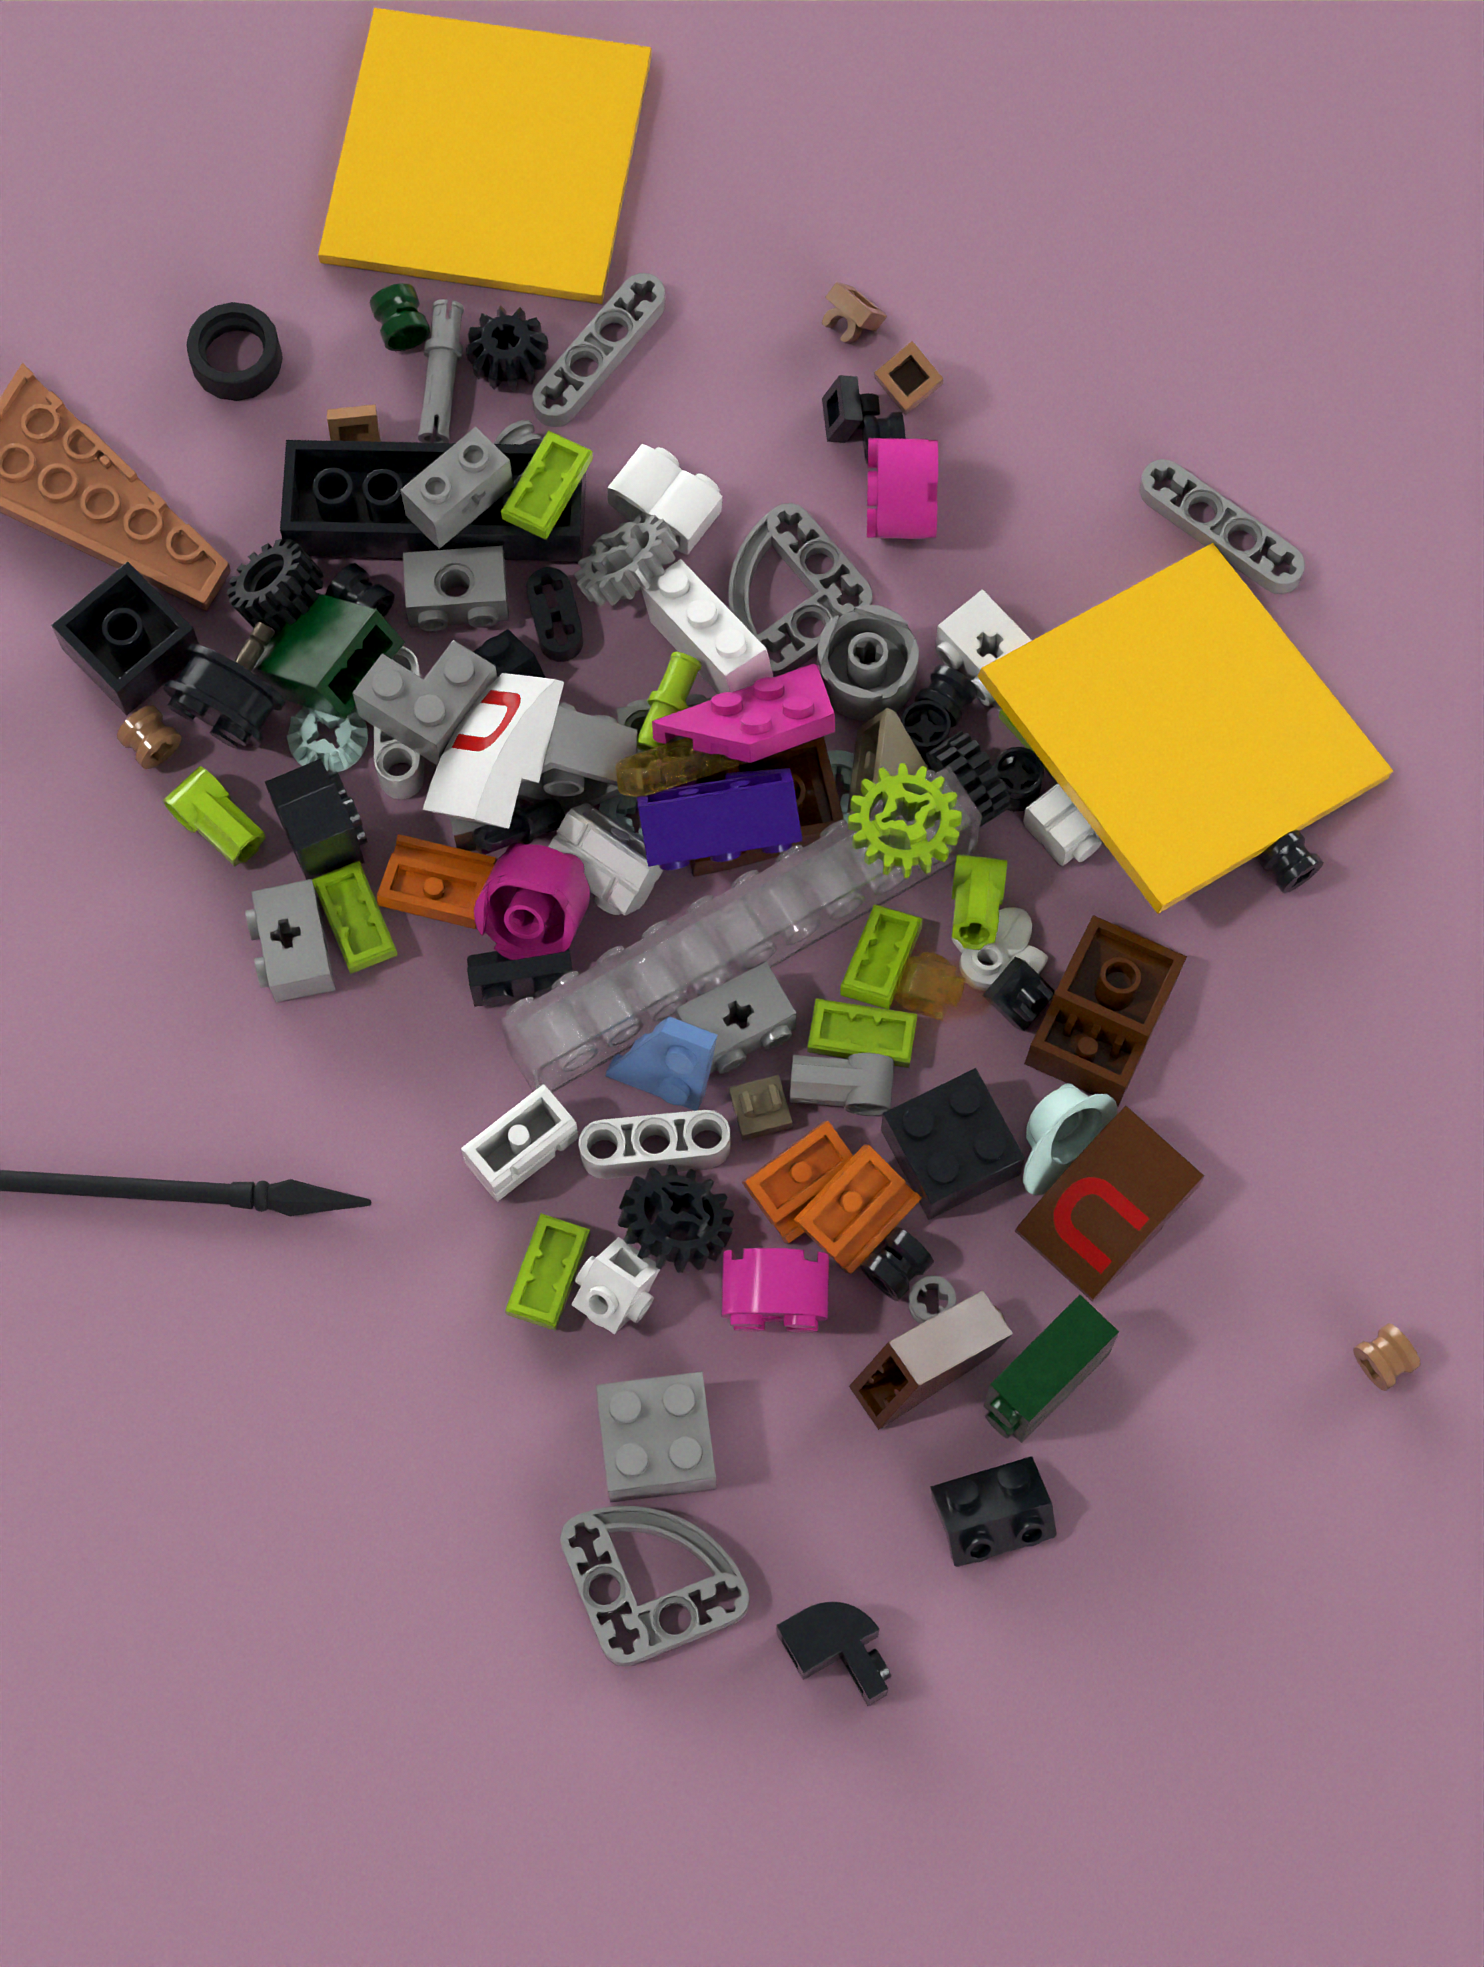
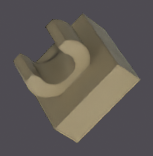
(760, 1107)

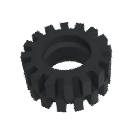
(275, 585)
(973, 772)

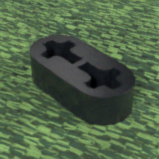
(565, 612)

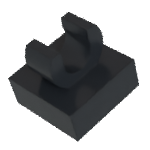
(844, 408)
(1019, 993)

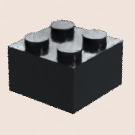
(126, 638)
(952, 1143)

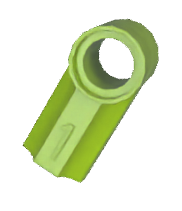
(206, 807)
(977, 896)

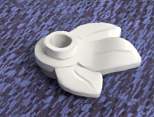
(1010, 942)

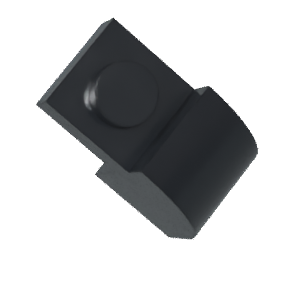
(831, 1633)

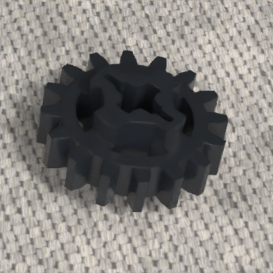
(675, 1218)

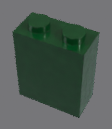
(326, 654)
(1049, 1369)

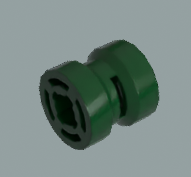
(401, 322)

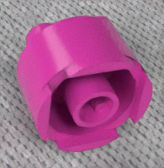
(902, 488)
(532, 901)
(775, 1288)

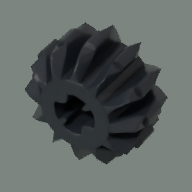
(489, 352)

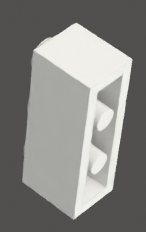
(705, 629)

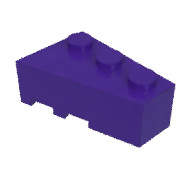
(720, 818)

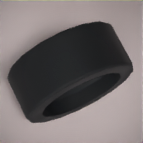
(226, 319)

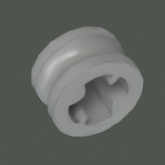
(519, 433)
(945, 1292)

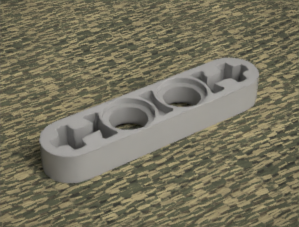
(593, 346)
(1227, 520)

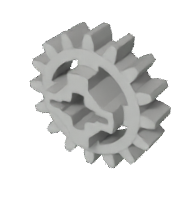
(626, 560)

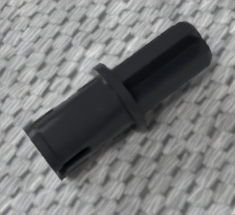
(524, 826)

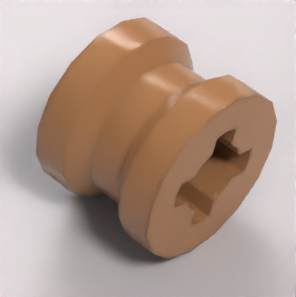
(149, 737)
(1386, 1356)

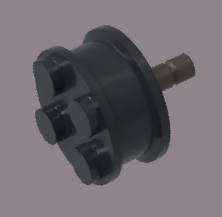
(226, 691)

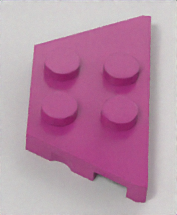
(756, 719)

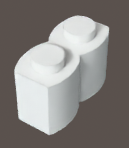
(657, 486)

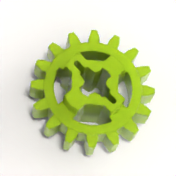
(914, 800)

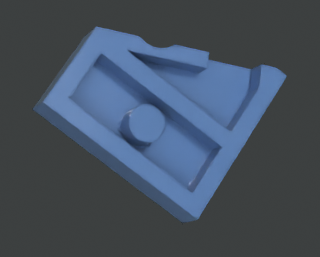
(668, 1063)

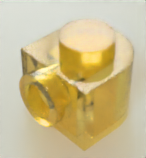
(929, 985)

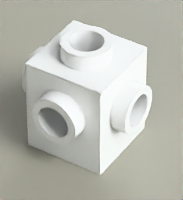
(615, 1286)

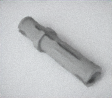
(442, 353)

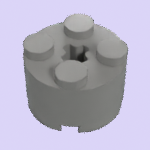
(862, 636)

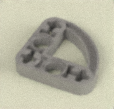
(824, 602)
(646, 1617)

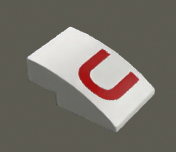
(495, 749)

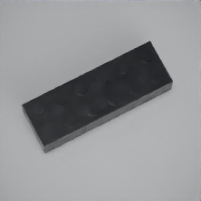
(350, 503)

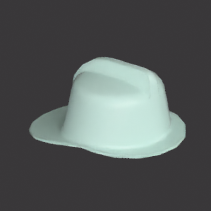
(1060, 1131)

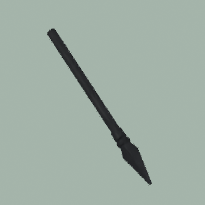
(285, 1197)

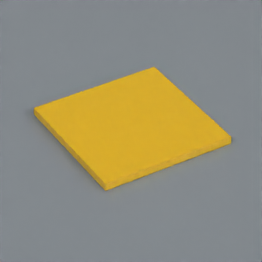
(486, 155)
(1184, 726)

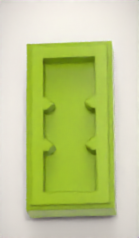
(547, 485)
(354, 917)
(881, 956)
(852, 1029)
(548, 1272)

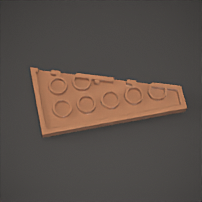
(83, 494)

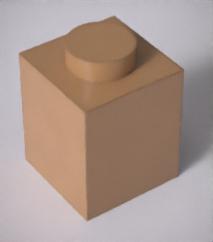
(908, 378)

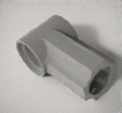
(856, 1083)

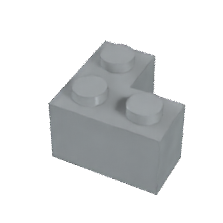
(423, 710)

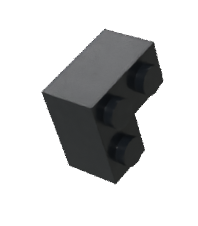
(317, 818)

